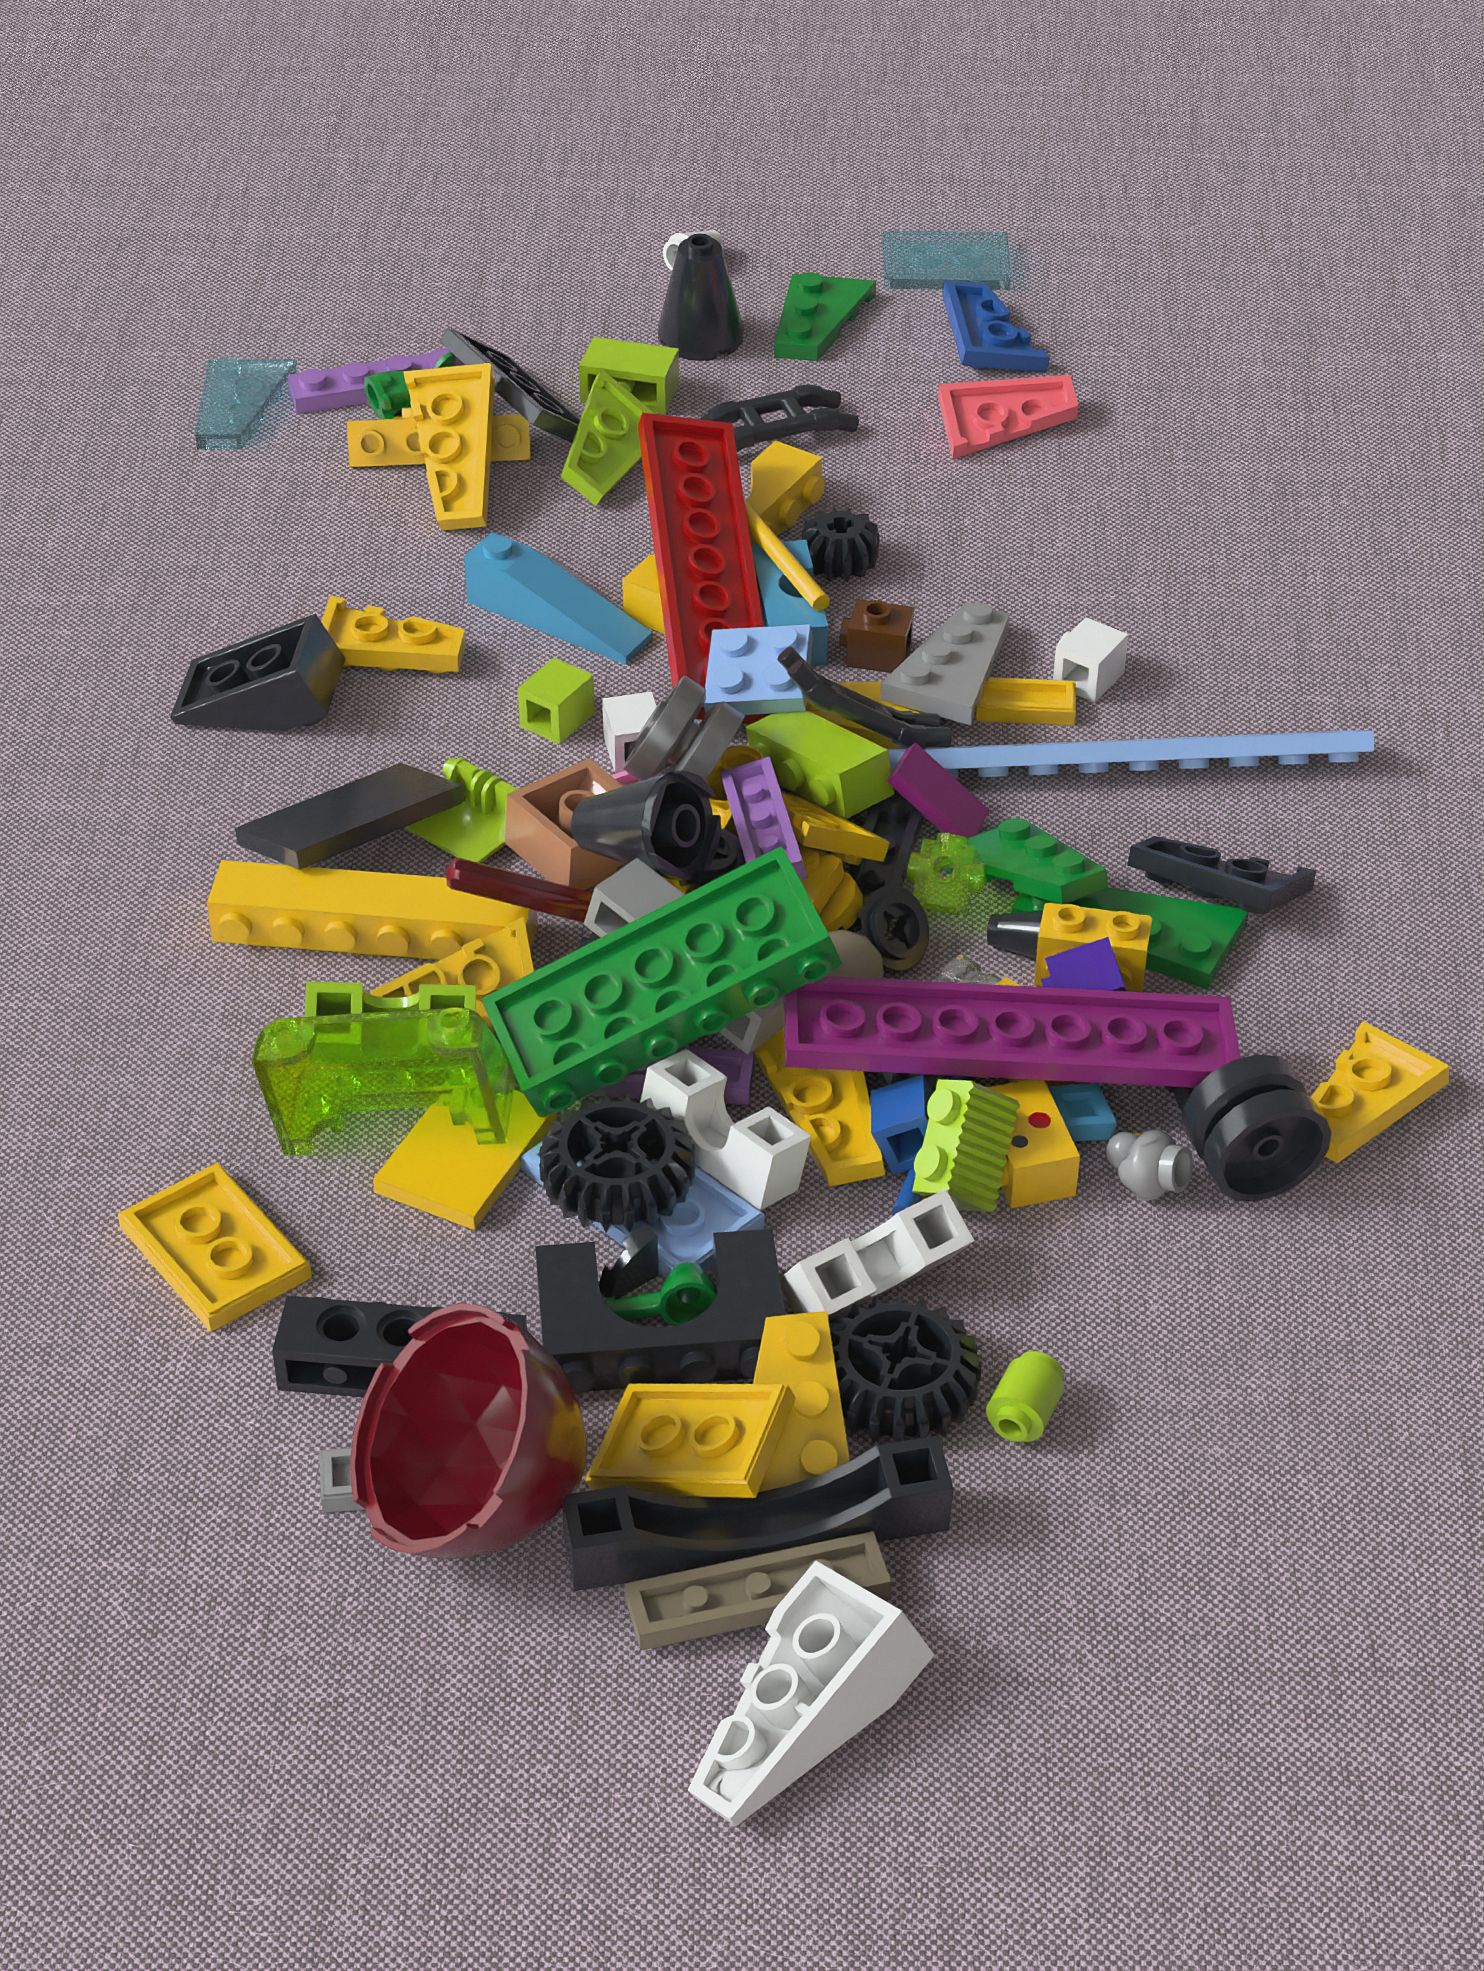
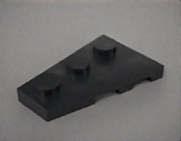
(1237, 879)

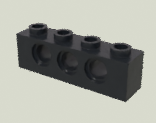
(341, 1343)

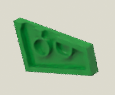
(1037, 862)

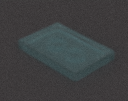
(932, 257)

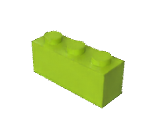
(823, 761)

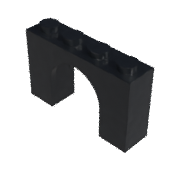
(609, 1352)

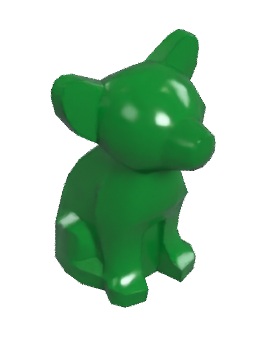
(388, 390)

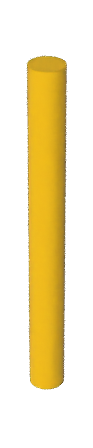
(785, 561)

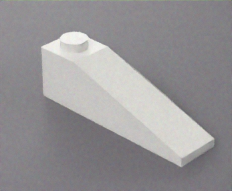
(822, 1678)

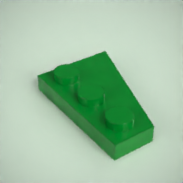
(815, 313)

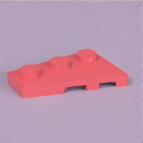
(1003, 410)

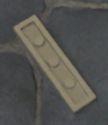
(744, 1590)

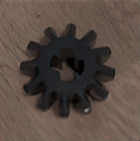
(841, 543)

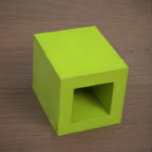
(556, 700)

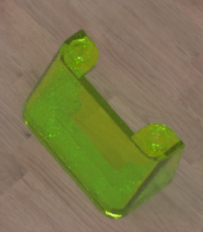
(379, 1061)

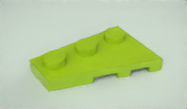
(605, 440)

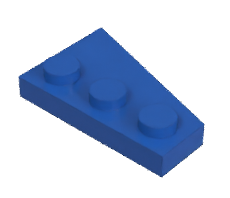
(984, 331)

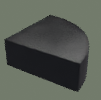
(634, 1266)

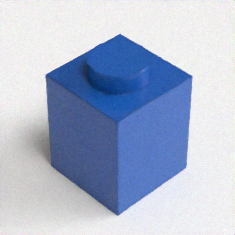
(900, 1121)

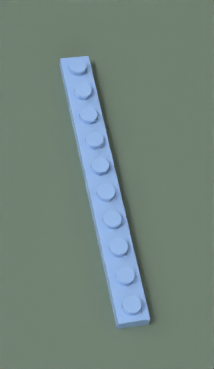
(1146, 753)

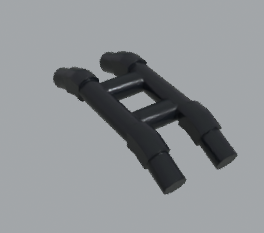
(792, 404)
(900, 726)

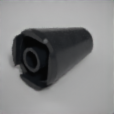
(700, 302)
(657, 820)

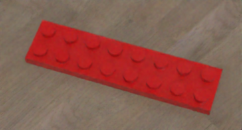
(698, 538)

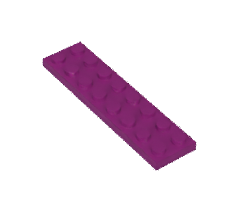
(1008, 1031)

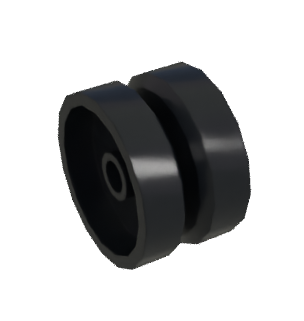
(1256, 1128)

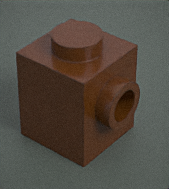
(877, 635)

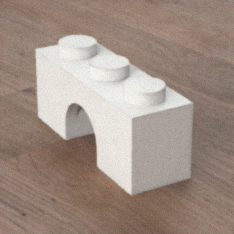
(754, 1157)
(878, 1260)

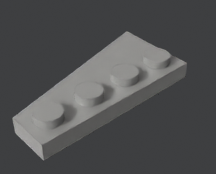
(951, 665)

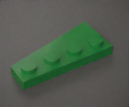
(1186, 936)

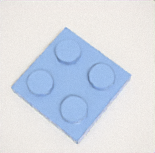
(746, 669)

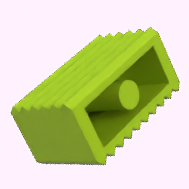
(965, 1144)

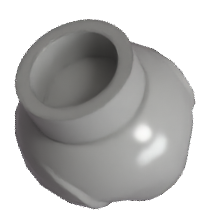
(1150, 1163)

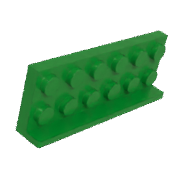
(661, 982)

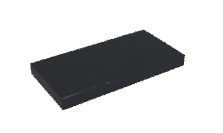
(516, 386)
(349, 815)

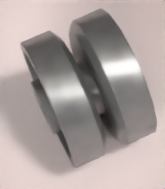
(676, 737)

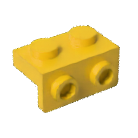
(1073, 926)

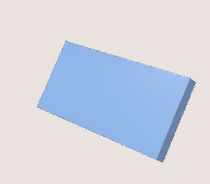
(690, 1230)

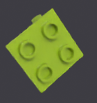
(479, 823)

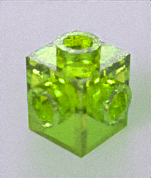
(949, 893)

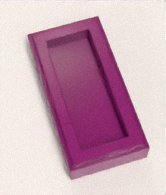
(937, 793)

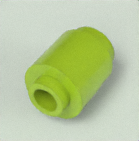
(1026, 1397)

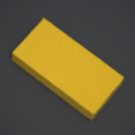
(1028, 701)

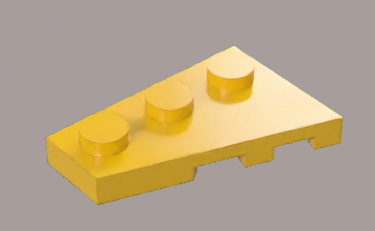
(483, 963)
(1375, 1088)
(800, 1354)

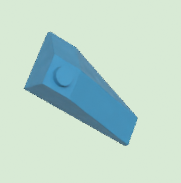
(549, 598)

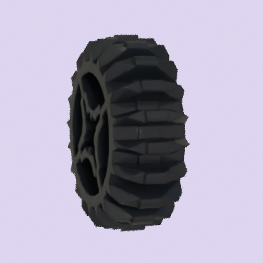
(617, 1178)
(904, 1369)

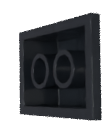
(264, 681)

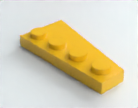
(455, 438)
(831, 1109)

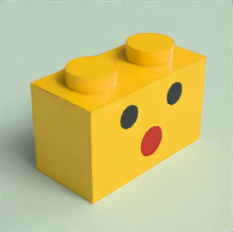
(1042, 1153)

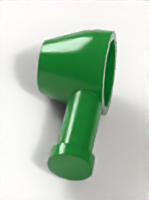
(682, 1297)

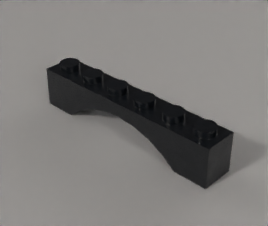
(641, 1535)

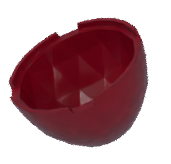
(466, 1438)

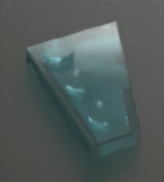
(236, 398)

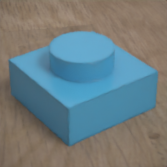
(1084, 1111)

